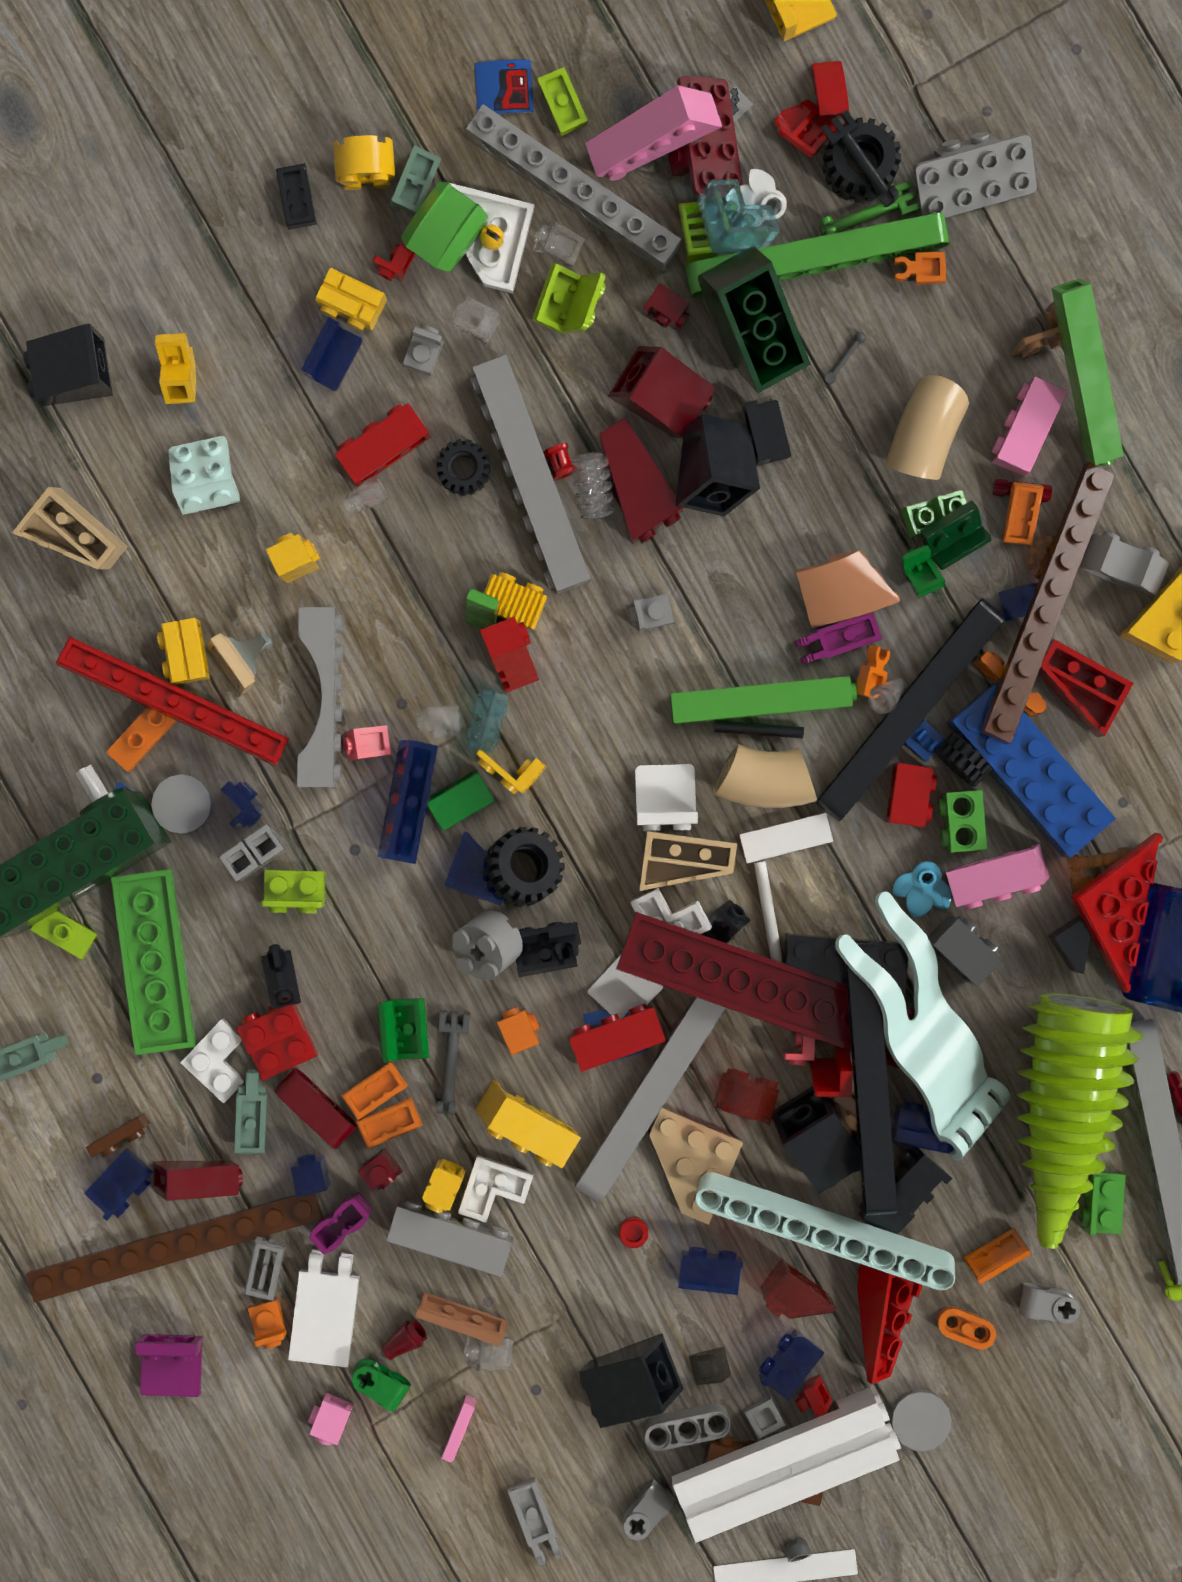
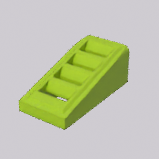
(694, 250)

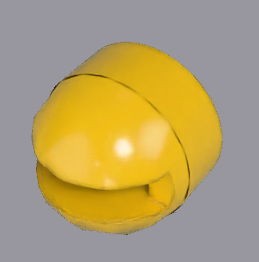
(487, 241)

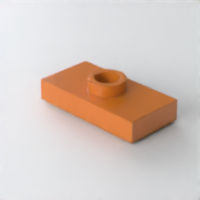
(1022, 513)
(374, 1090)
(389, 1122)
(997, 1256)

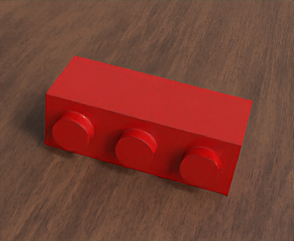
(382, 443)
(616, 1037)

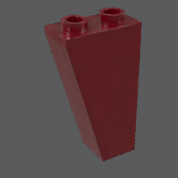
(638, 483)

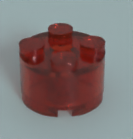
(746, 1097)

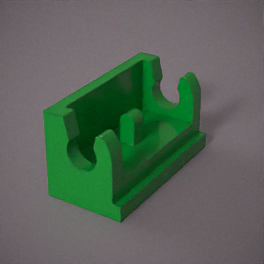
(459, 799)

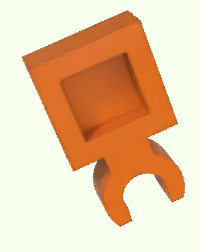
(926, 268)
(872, 673)

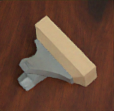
(238, 658)

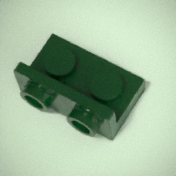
(955, 535)

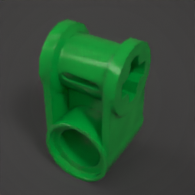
(384, 1385)

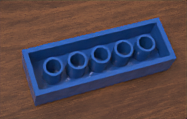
(1036, 778)

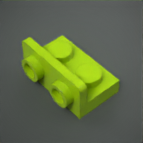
(294, 889)

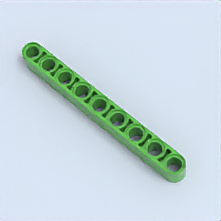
(842, 249)

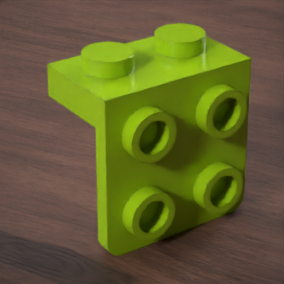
(568, 300)

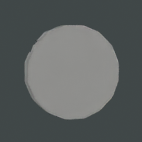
(181, 804)
(921, 1420)

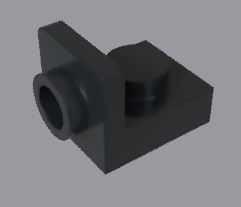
(726, 922)

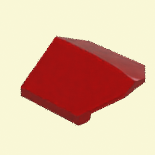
(802, 127)

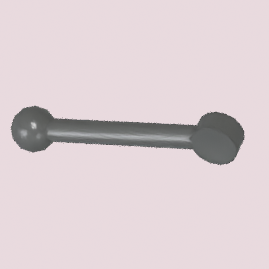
(830, 377)

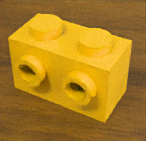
(293, 557)

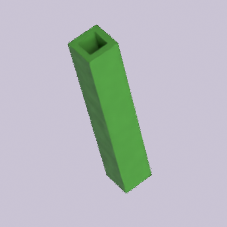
(1087, 371)
(762, 700)

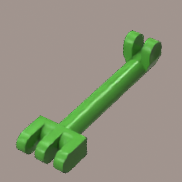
(829, 226)

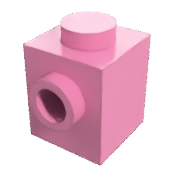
(330, 1419)

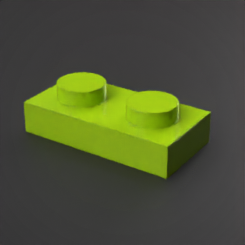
(562, 101)

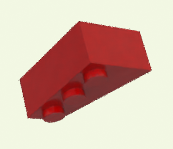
(509, 653)

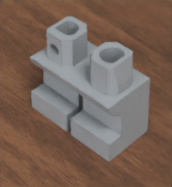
(253, 854)

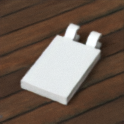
(324, 1312)

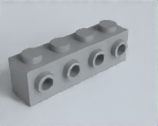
(450, 1238)

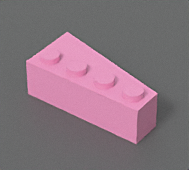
(653, 131)

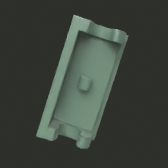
(414, 181)

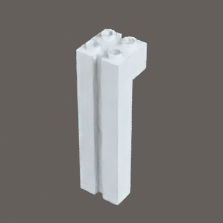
(788, 1466)

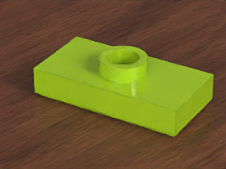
(66, 933)

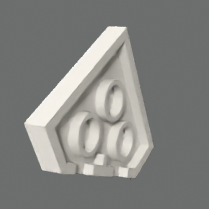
(500, 267)

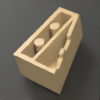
(68, 528)
(681, 859)

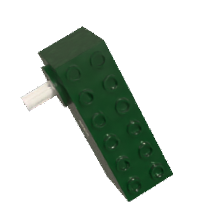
(80, 856)

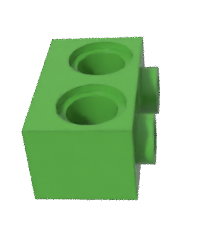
(972, 820)

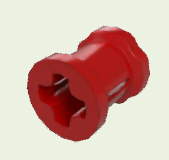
(560, 451)

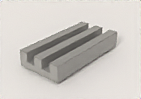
(269, 1247)

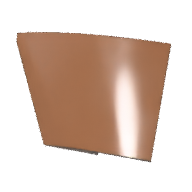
(843, 589)

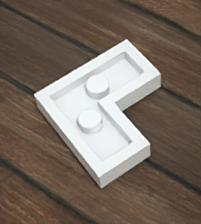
(689, 917)
(209, 1063)
(492, 1179)

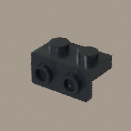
(538, 955)

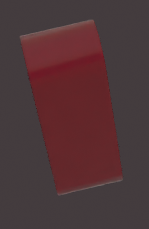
(315, 1108)

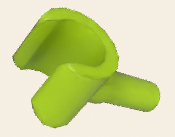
(1172, 1291)

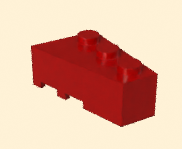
(1084, 686)

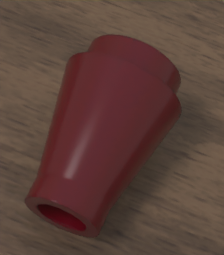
(405, 1339)

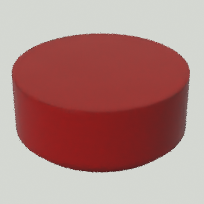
(633, 1232)

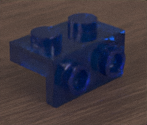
(244, 798)
(118, 1184)
(710, 1271)

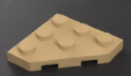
(689, 1151)

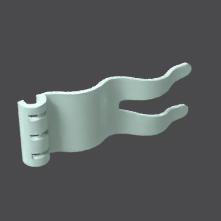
(936, 1044)

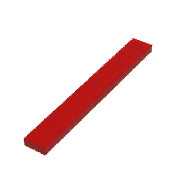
(172, 701)

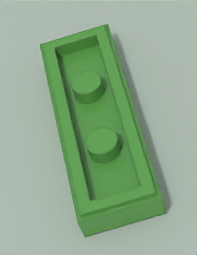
(481, 609)

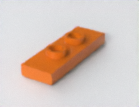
(140, 738)

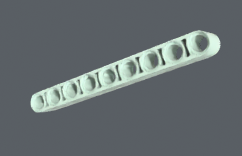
(836, 1242)

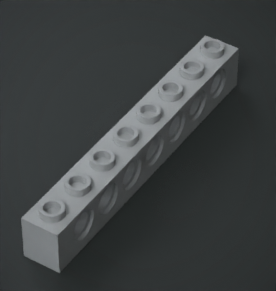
(573, 188)

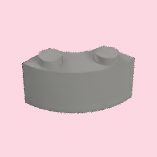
(1124, 564)

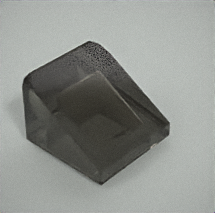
(710, 1366)

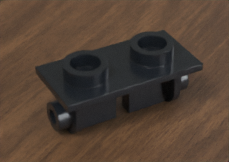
(280, 977)

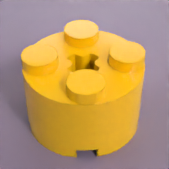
(364, 162)

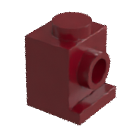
(667, 308)
(380, 1170)

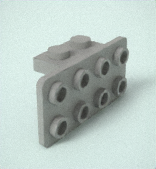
(975, 174)

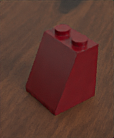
(662, 390)

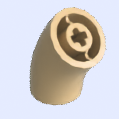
(927, 427)
(765, 778)

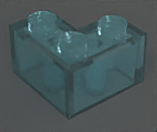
(731, 223)

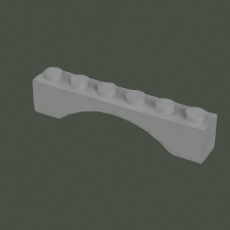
(318, 761)

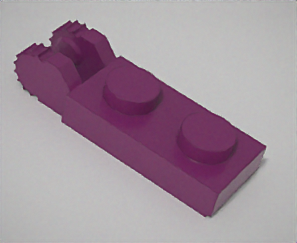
(842, 637)

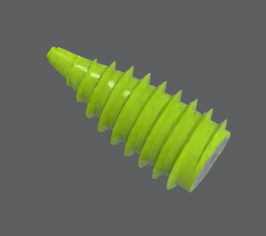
(1071, 1100)

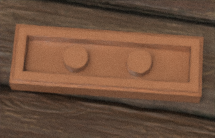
(461, 1318)

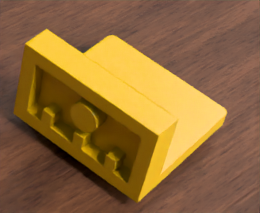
(799, 16)
(528, 772)

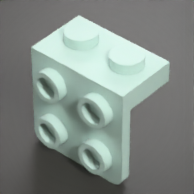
(202, 475)

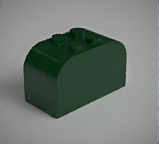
(754, 318)

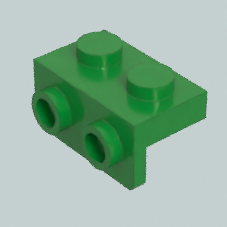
(403, 1029)

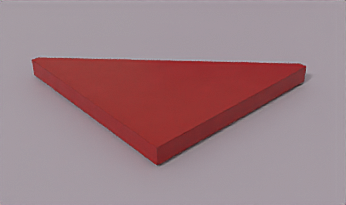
(1117, 907)

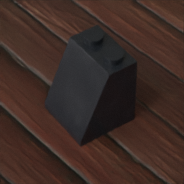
(68, 366)
(716, 466)
(817, 1139)
(631, 1382)

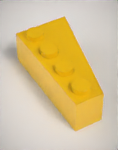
(1160, 623)

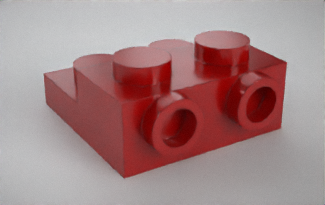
(276, 1040)

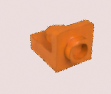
(268, 1323)

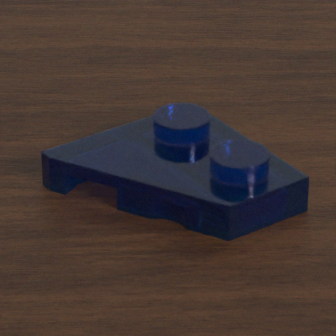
(467, 871)

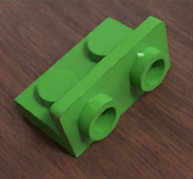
(1104, 1204)

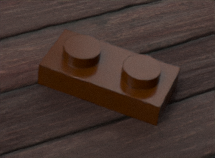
(130, 1130)

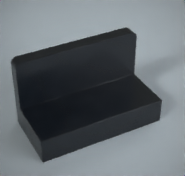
(767, 431)

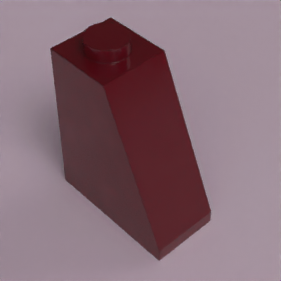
(196, 1179)

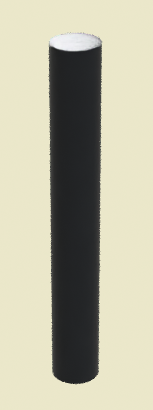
(758, 729)

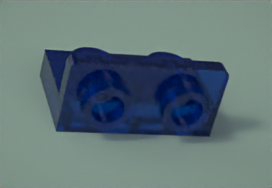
(790, 1363)

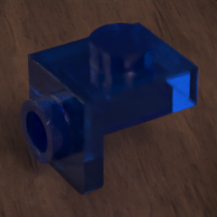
(1016, 601)

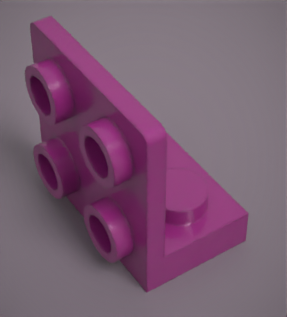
(170, 1364)

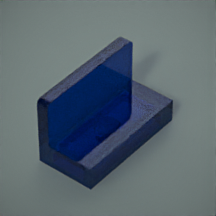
(331, 355)

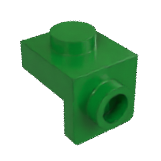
(921, 571)

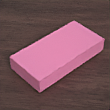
(459, 1428)

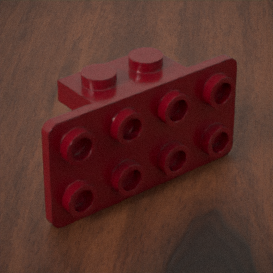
(716, 153)

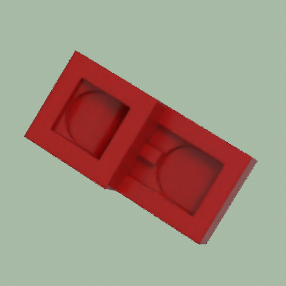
(830, 89)

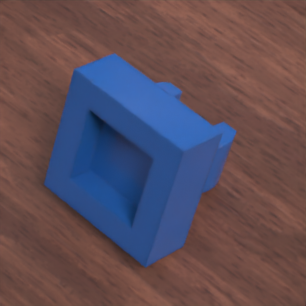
(924, 741)

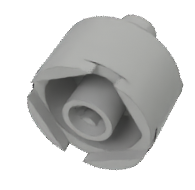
(486, 945)

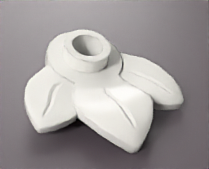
(761, 189)

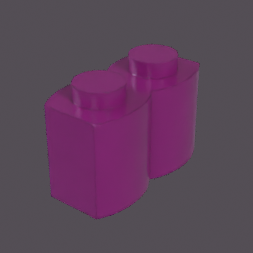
(336, 1225)

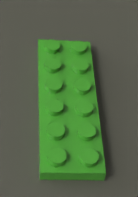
(153, 962)

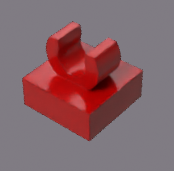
(814, 1396)

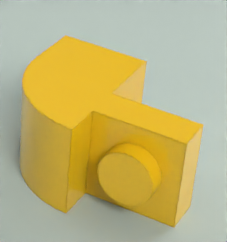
(177, 368)

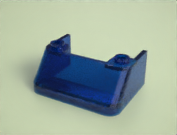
(1159, 959)

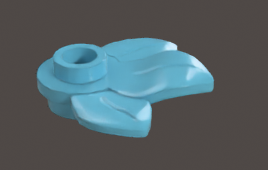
(923, 894)

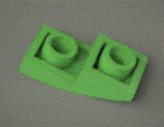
(925, 513)

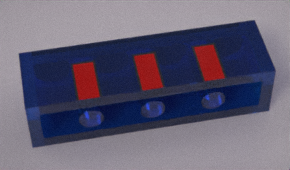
(407, 801)

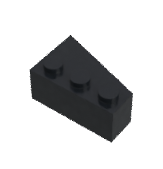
(914, 1181)

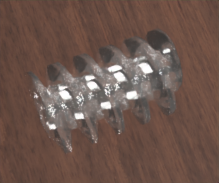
(594, 485)

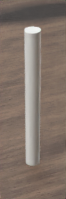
(768, 911)

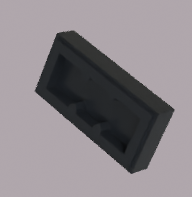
(296, 196)

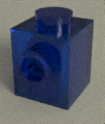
(310, 1175)

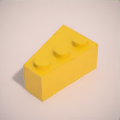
(526, 1126)

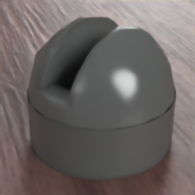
(797, 1551)

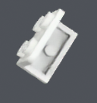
(665, 796)

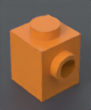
(519, 1029)

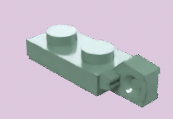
(29, 1054)
(250, 1115)

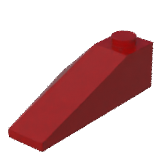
(883, 1314)

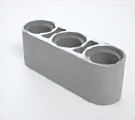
(676, 1438)

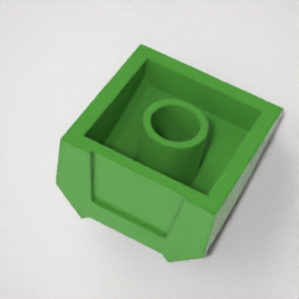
(444, 227)

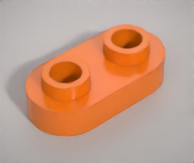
(965, 1326)

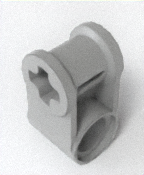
(1043, 1302)
(651, 1506)

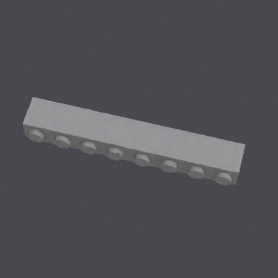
(531, 474)

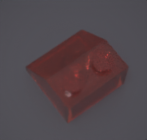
(794, 1294)

